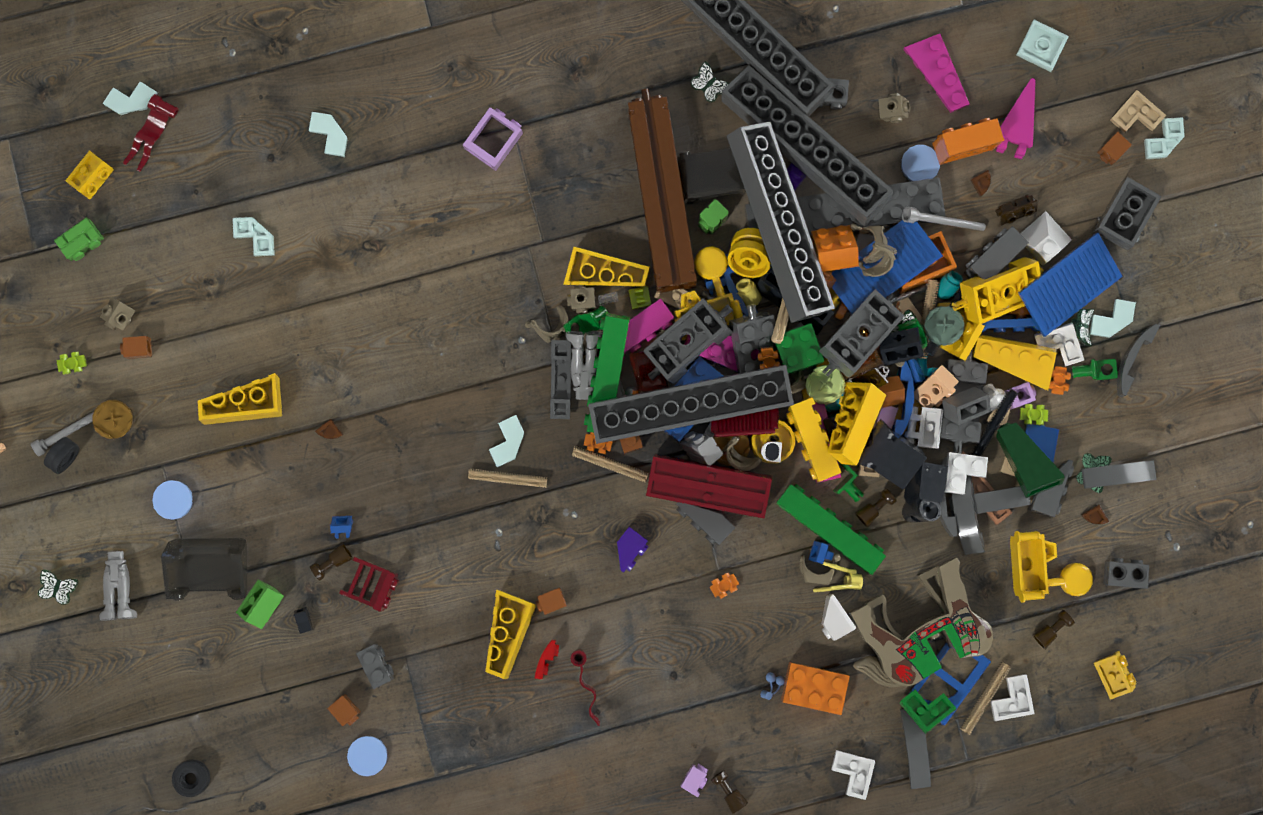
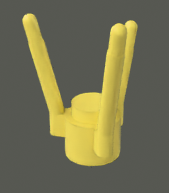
(851, 581)

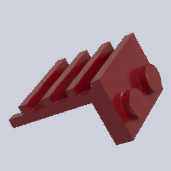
(386, 583)

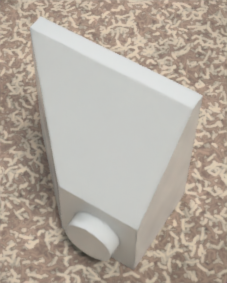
(1045, 238)
(835, 619)

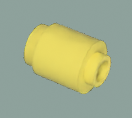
(748, 292)

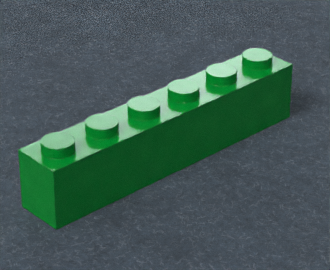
(609, 360)
(830, 529)

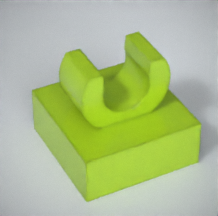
(639, 297)

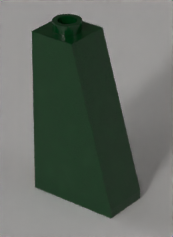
(1028, 462)

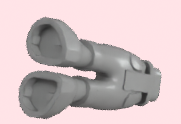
(582, 373)
(116, 576)

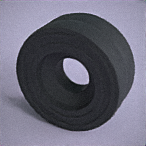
(61, 455)
(179, 778)

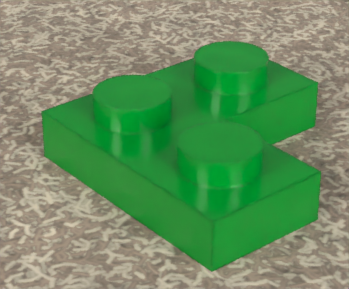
(927, 715)

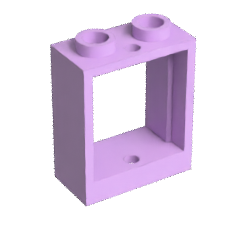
(482, 155)

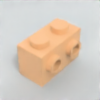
(935, 387)

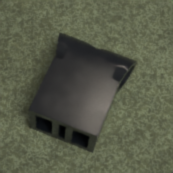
(891, 455)
(925, 493)

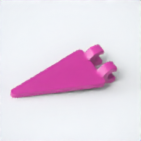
(1019, 122)

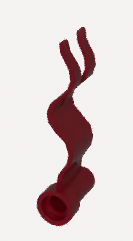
(152, 128)
(580, 662)

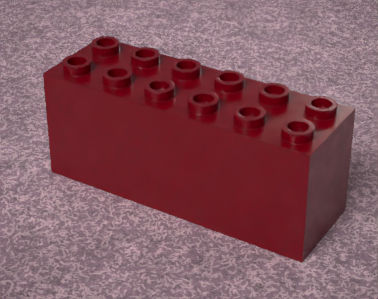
(709, 486)

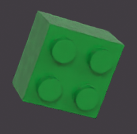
(799, 349)

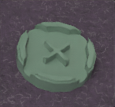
(944, 325)

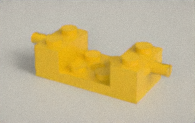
(985, 297)

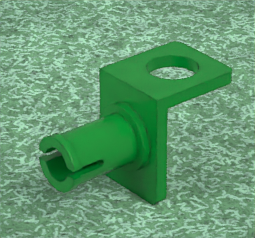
(587, 321)
(1094, 370)
(848, 485)

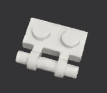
(929, 429)

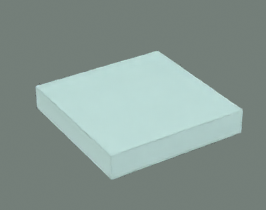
(1042, 45)

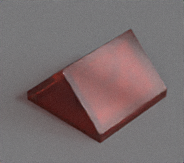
(641, 367)

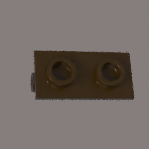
(1024, 207)
(875, 376)

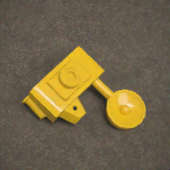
(711, 265)
(1030, 568)

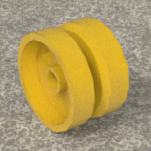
(748, 254)
(783, 434)

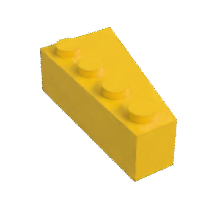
(603, 270)
(1020, 359)
(242, 403)
(855, 421)
(813, 439)
(507, 632)

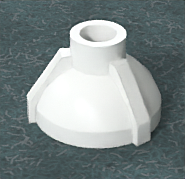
(995, 395)

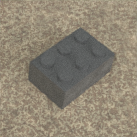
(1127, 213)
(996, 255)

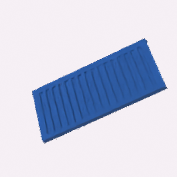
(913, 256)
(1070, 284)

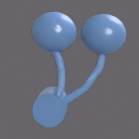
(770, 677)

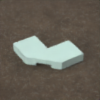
(123, 104)
(1172, 134)
(336, 138)
(262, 239)
(1122, 316)
(508, 450)

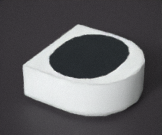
(772, 451)

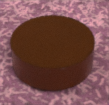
(840, 311)

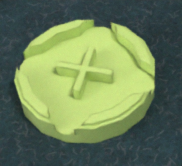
(825, 388)

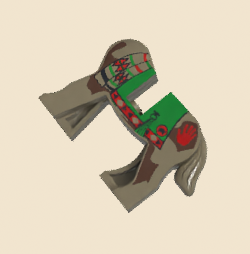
(909, 657)

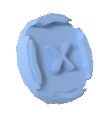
(920, 163)
(172, 499)
(367, 755)

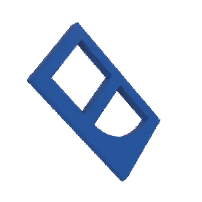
(962, 689)

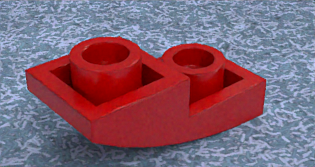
(548, 654)

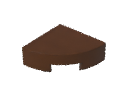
(981, 182)
(329, 430)
(1095, 515)

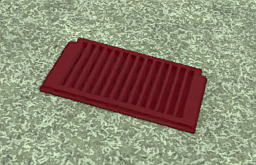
(749, 424)

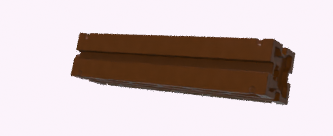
(661, 193)

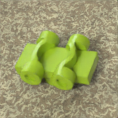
(74, 363)
(1029, 414)

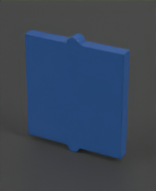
(1044, 438)

